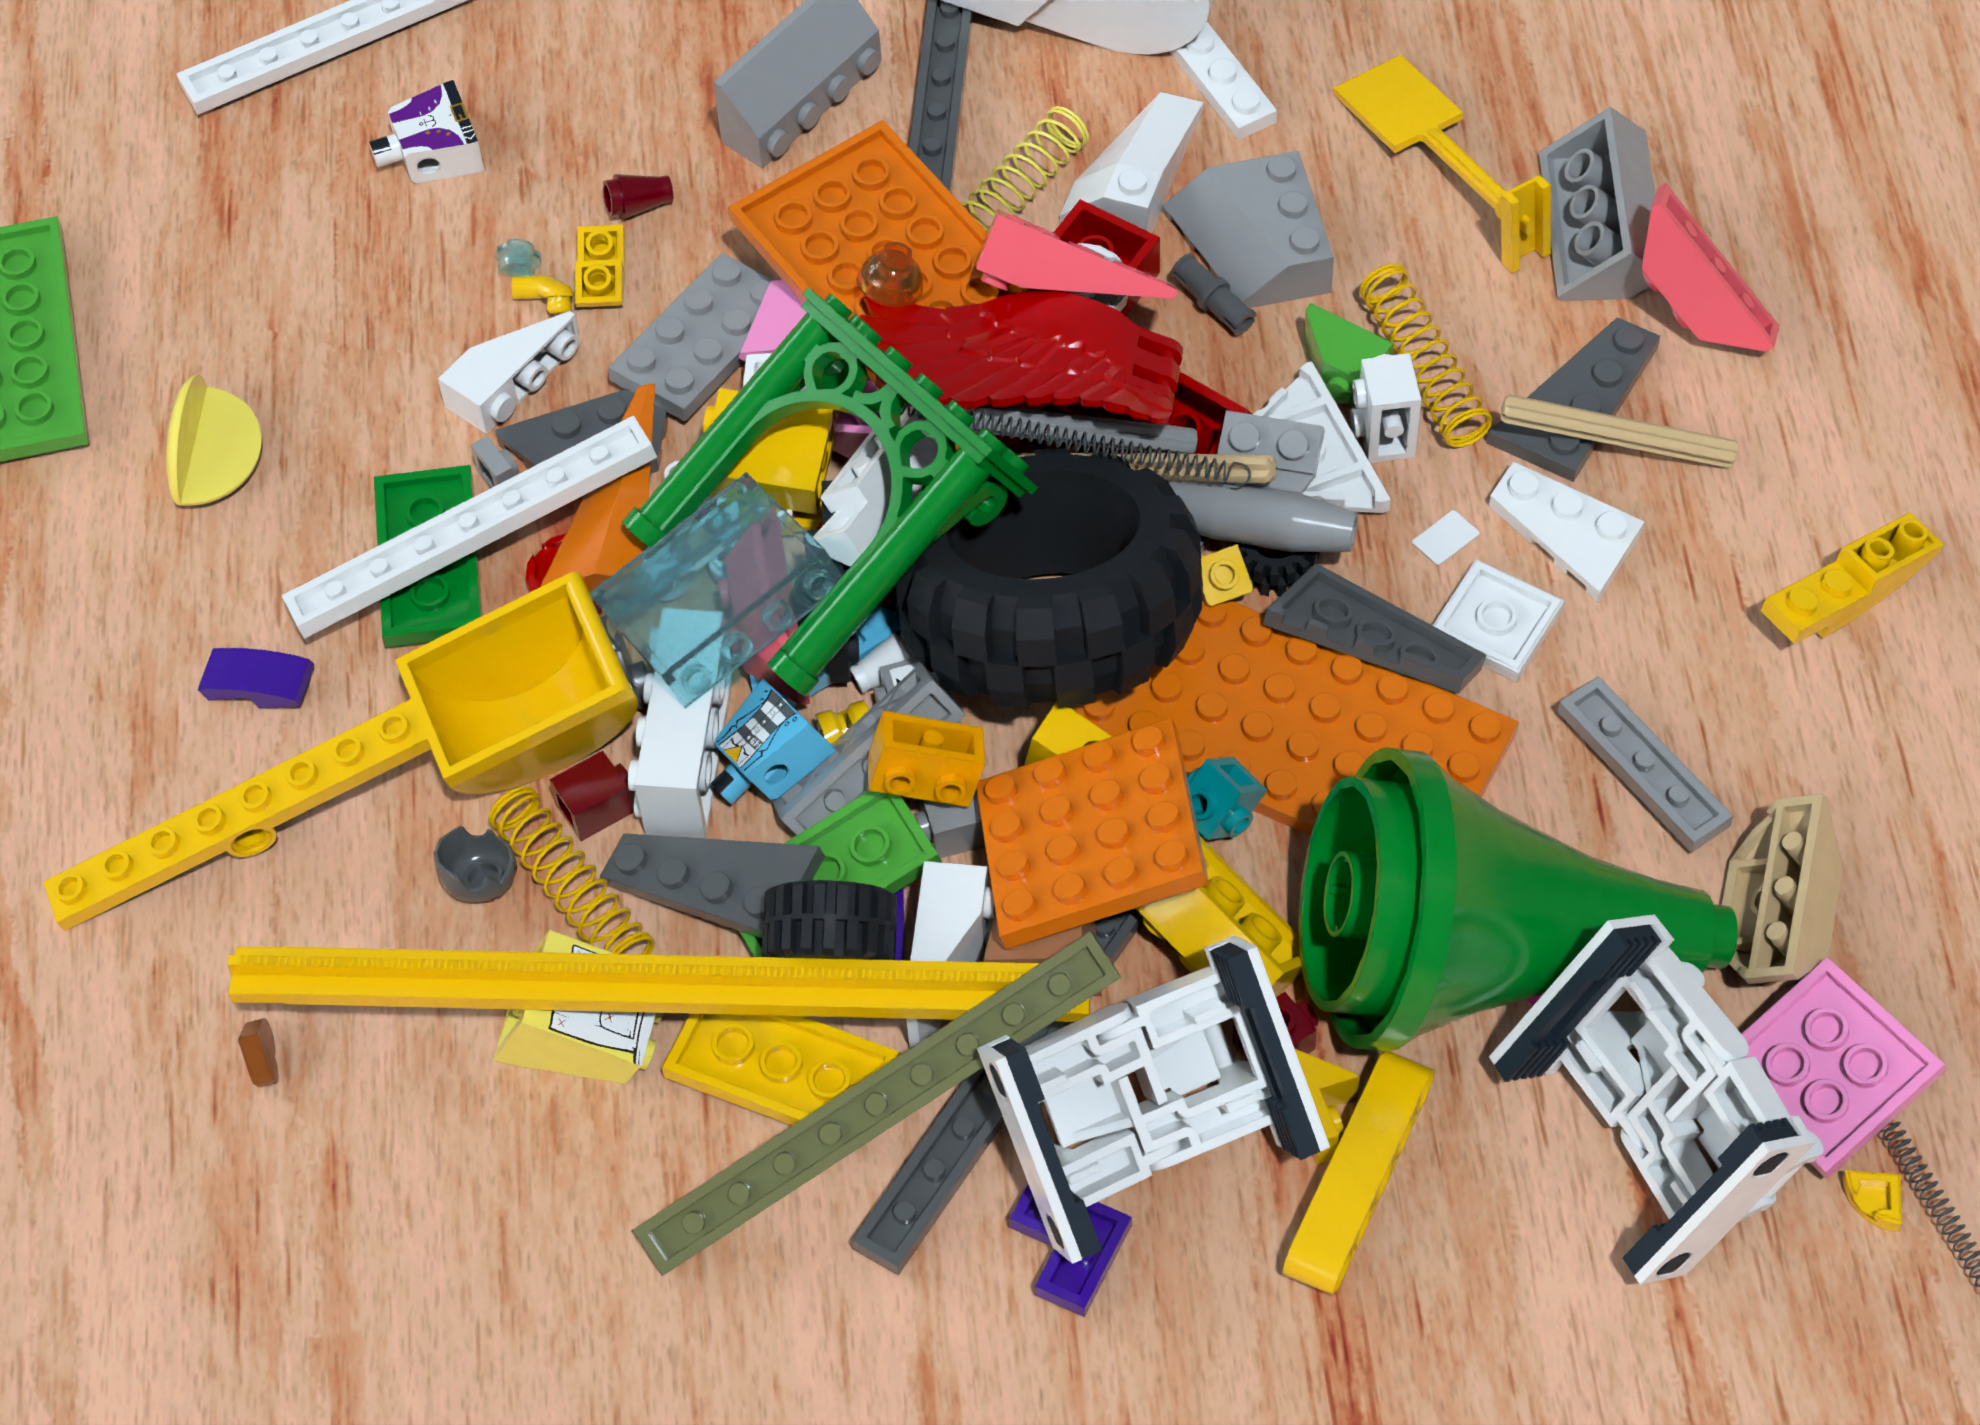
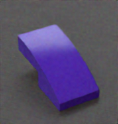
(261, 675)

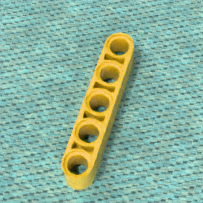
(1358, 1172)

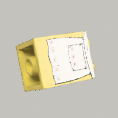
(577, 1042)

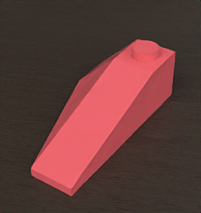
(1037, 259)

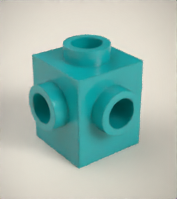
(1224, 797)

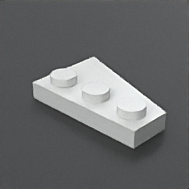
(1571, 526)

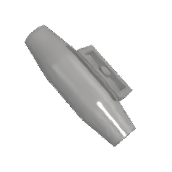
(1276, 511)

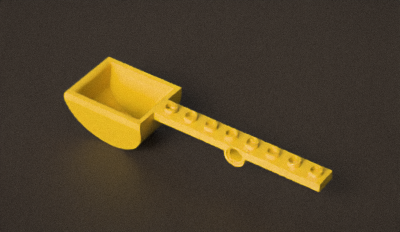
(490, 700)

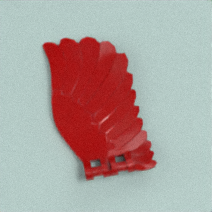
(1035, 352)

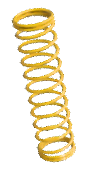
(1465, 439)
(517, 822)

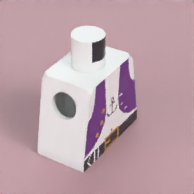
(430, 137)

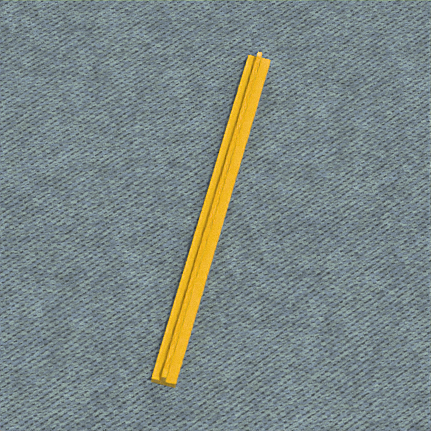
(619, 982)

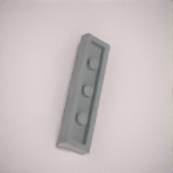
(1645, 764)

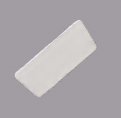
(1445, 537)

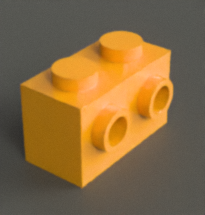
(926, 759)

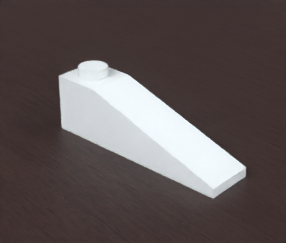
(1140, 164)

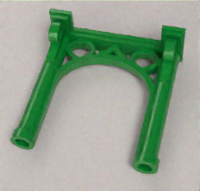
(831, 353)

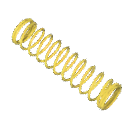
(1056, 136)

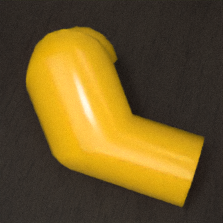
(543, 287)

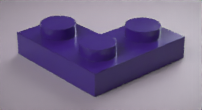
(1077, 1283)

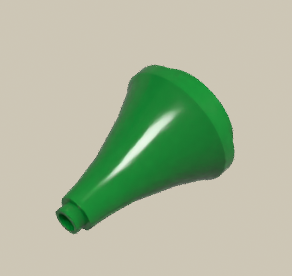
(1448, 907)

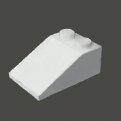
(950, 923)

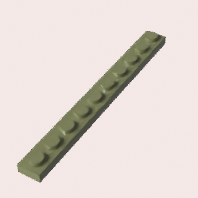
(874, 1104)

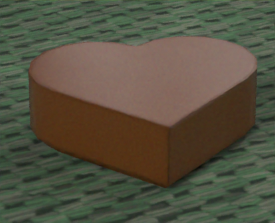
(259, 1052)

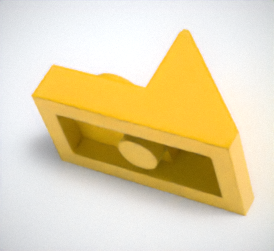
(1329, 1088)

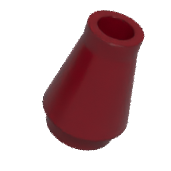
(634, 194)

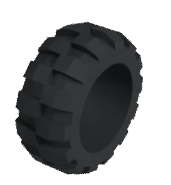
(1068, 635)

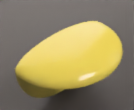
(209, 443)

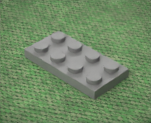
(695, 338)

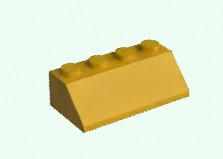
(1222, 911)

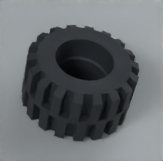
(829, 921)

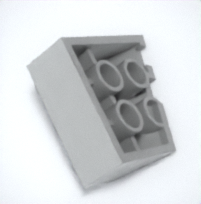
(1257, 228)

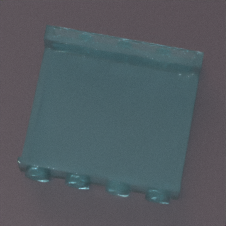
(717, 588)

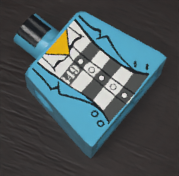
(767, 746)

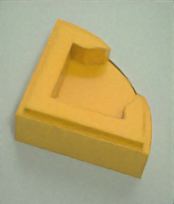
(1875, 1197)

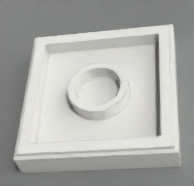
(1500, 618)

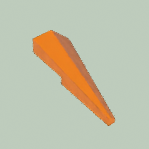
(597, 538)

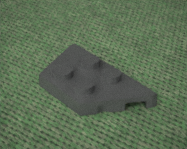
(562, 429)

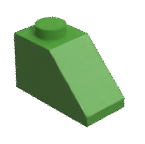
(1338, 349)

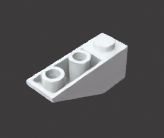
(501, 372)

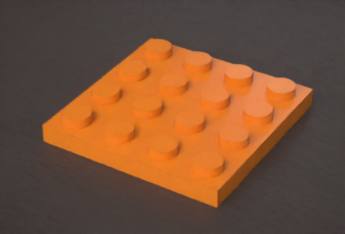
(1090, 833)

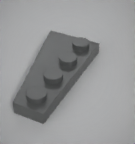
(709, 876)

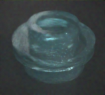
(517, 258)

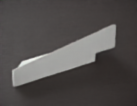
(863, 495)

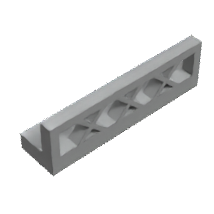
(845, 772)

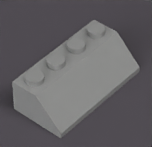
(795, 77)
(1599, 208)

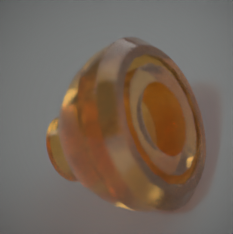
(891, 276)

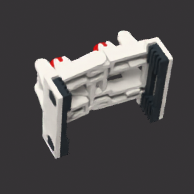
(1174, 1047)
(1687, 1071)

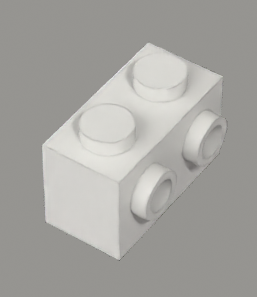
(1386, 407)

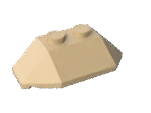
(1785, 891)

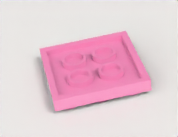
(1839, 1061)

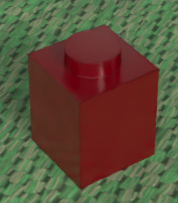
(592, 795)

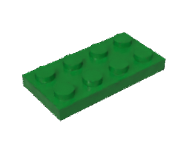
(447, 595)

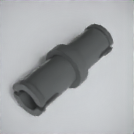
(1213, 294)

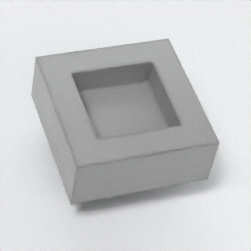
(492, 464)

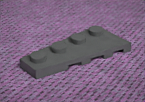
(1591, 380)
(1361, 624)

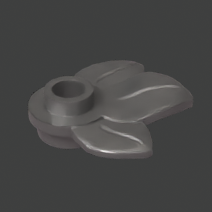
(634, 672)

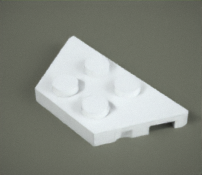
(1343, 469)

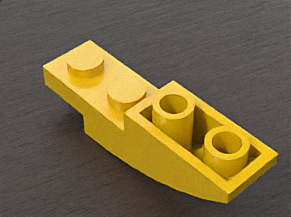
(1855, 582)

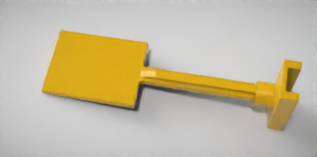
(1408, 109)

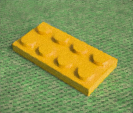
(771, 1061)

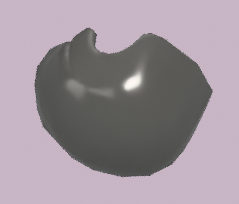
(474, 865)

